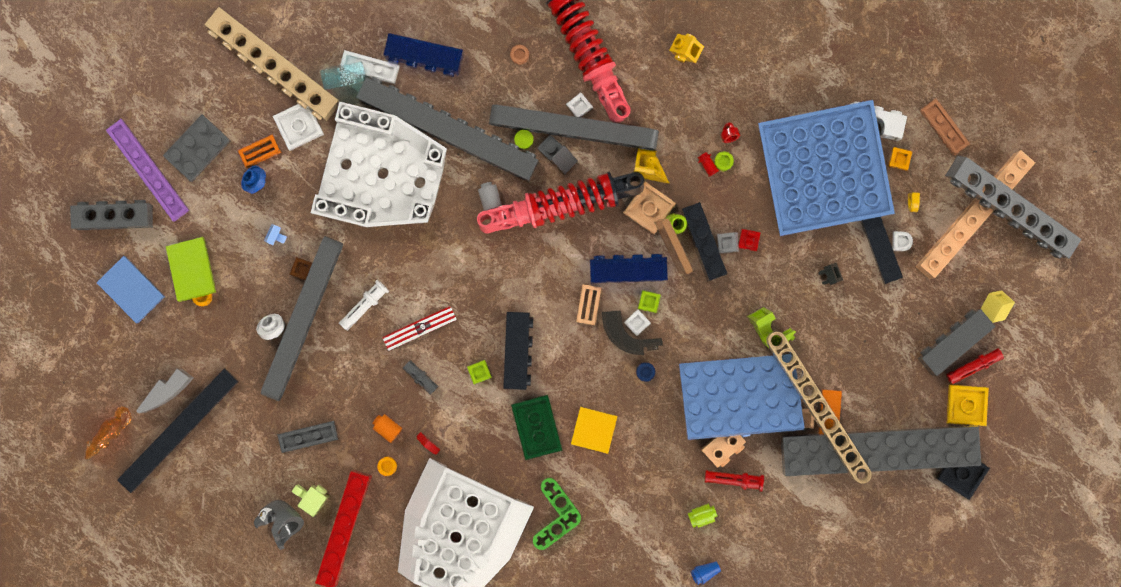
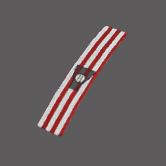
(419, 328)

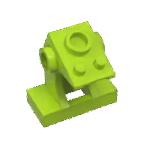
(762, 323)

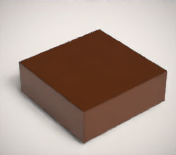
(300, 268)

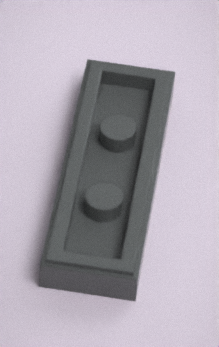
(308, 436)

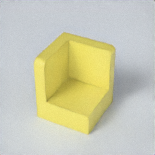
(997, 306)

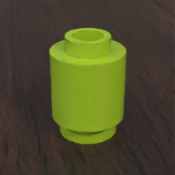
(681, 222)
(702, 515)

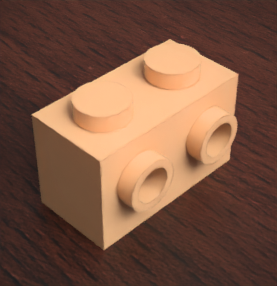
(721, 448)

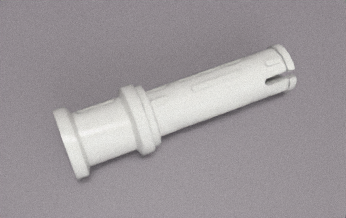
(370, 298)

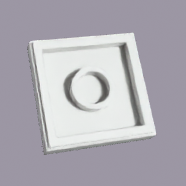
(297, 126)

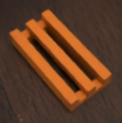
(268, 155)

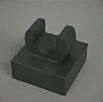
(833, 274)

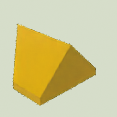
(649, 166)

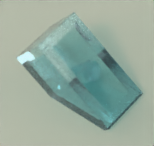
(342, 75)

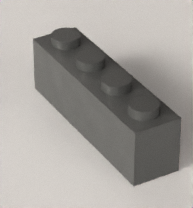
(956, 342)

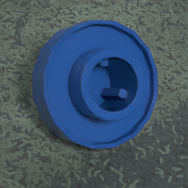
(253, 179)

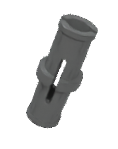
(420, 377)

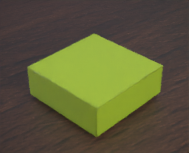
(649, 301)
(479, 372)

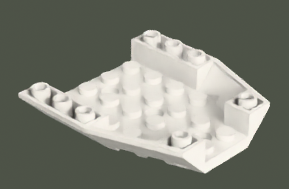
(373, 143)
(441, 508)

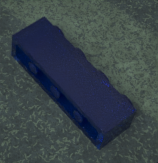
(423, 54)
(628, 269)

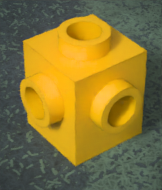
(686, 48)

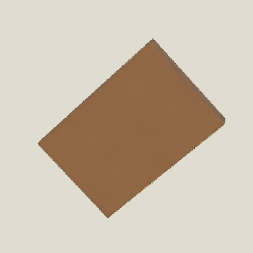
(673, 246)

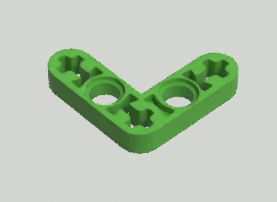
(562, 511)

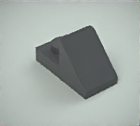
(557, 154)

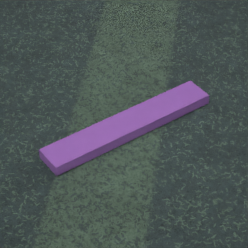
(147, 170)

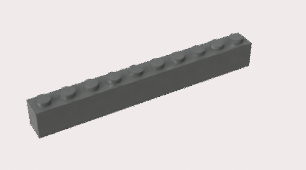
(448, 129)

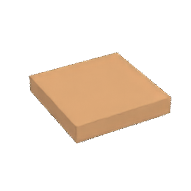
(649, 207)

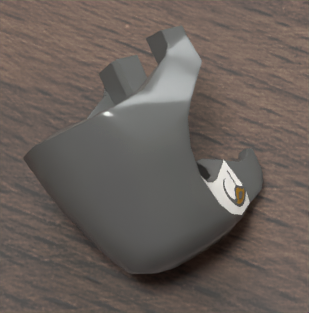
(284, 518)

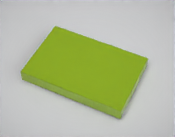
(190, 269)

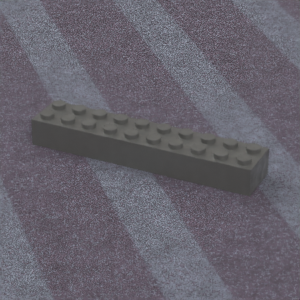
(884, 450)

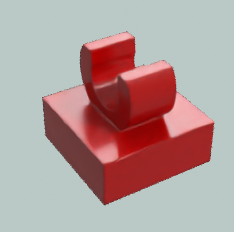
(749, 240)

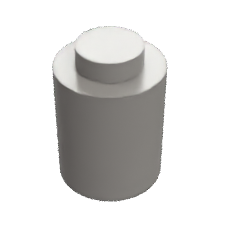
(489, 196)

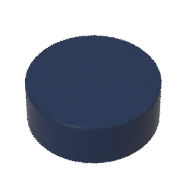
(645, 372)

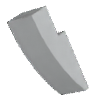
(165, 391)

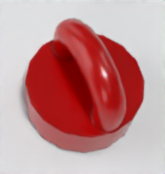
(729, 133)

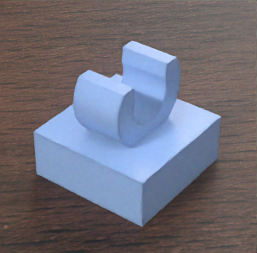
(273, 234)

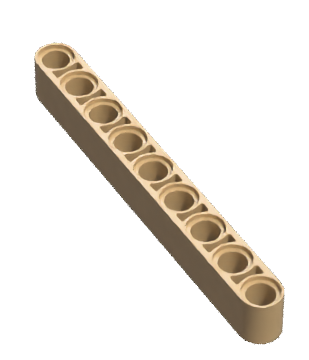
(820, 417)

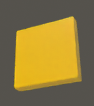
(967, 405)
(594, 430)

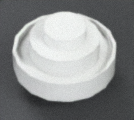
(270, 326)

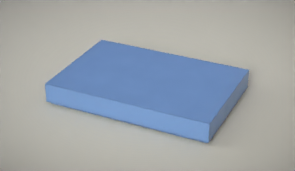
(130, 289)

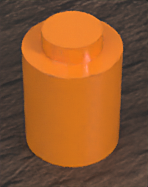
(386, 427)

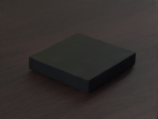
(963, 479)

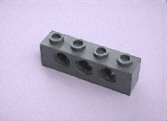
(81, 221)

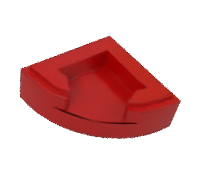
(427, 443)

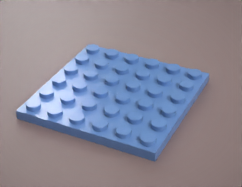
(826, 168)

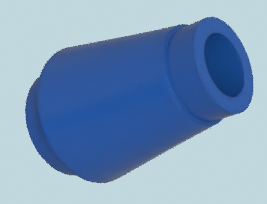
(705, 572)

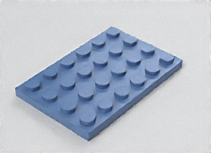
(739, 397)

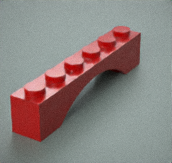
(342, 529)

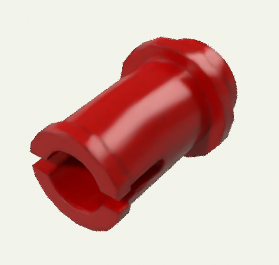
(708, 164)

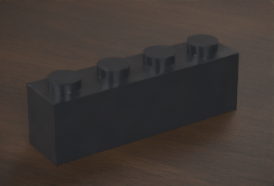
(703, 242)
(516, 350)

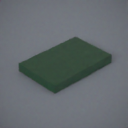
(536, 427)

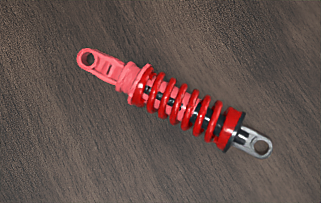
(590, 55)
(540, 207)

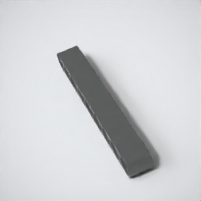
(573, 127)
(301, 318)

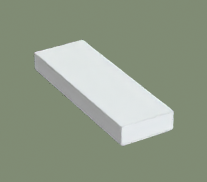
(373, 67)

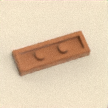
(944, 127)

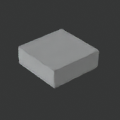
(728, 242)

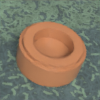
(519, 54)

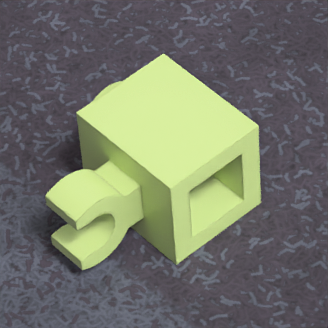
(312, 499)

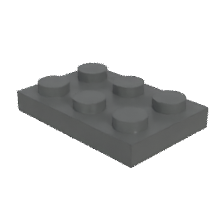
(196, 148)

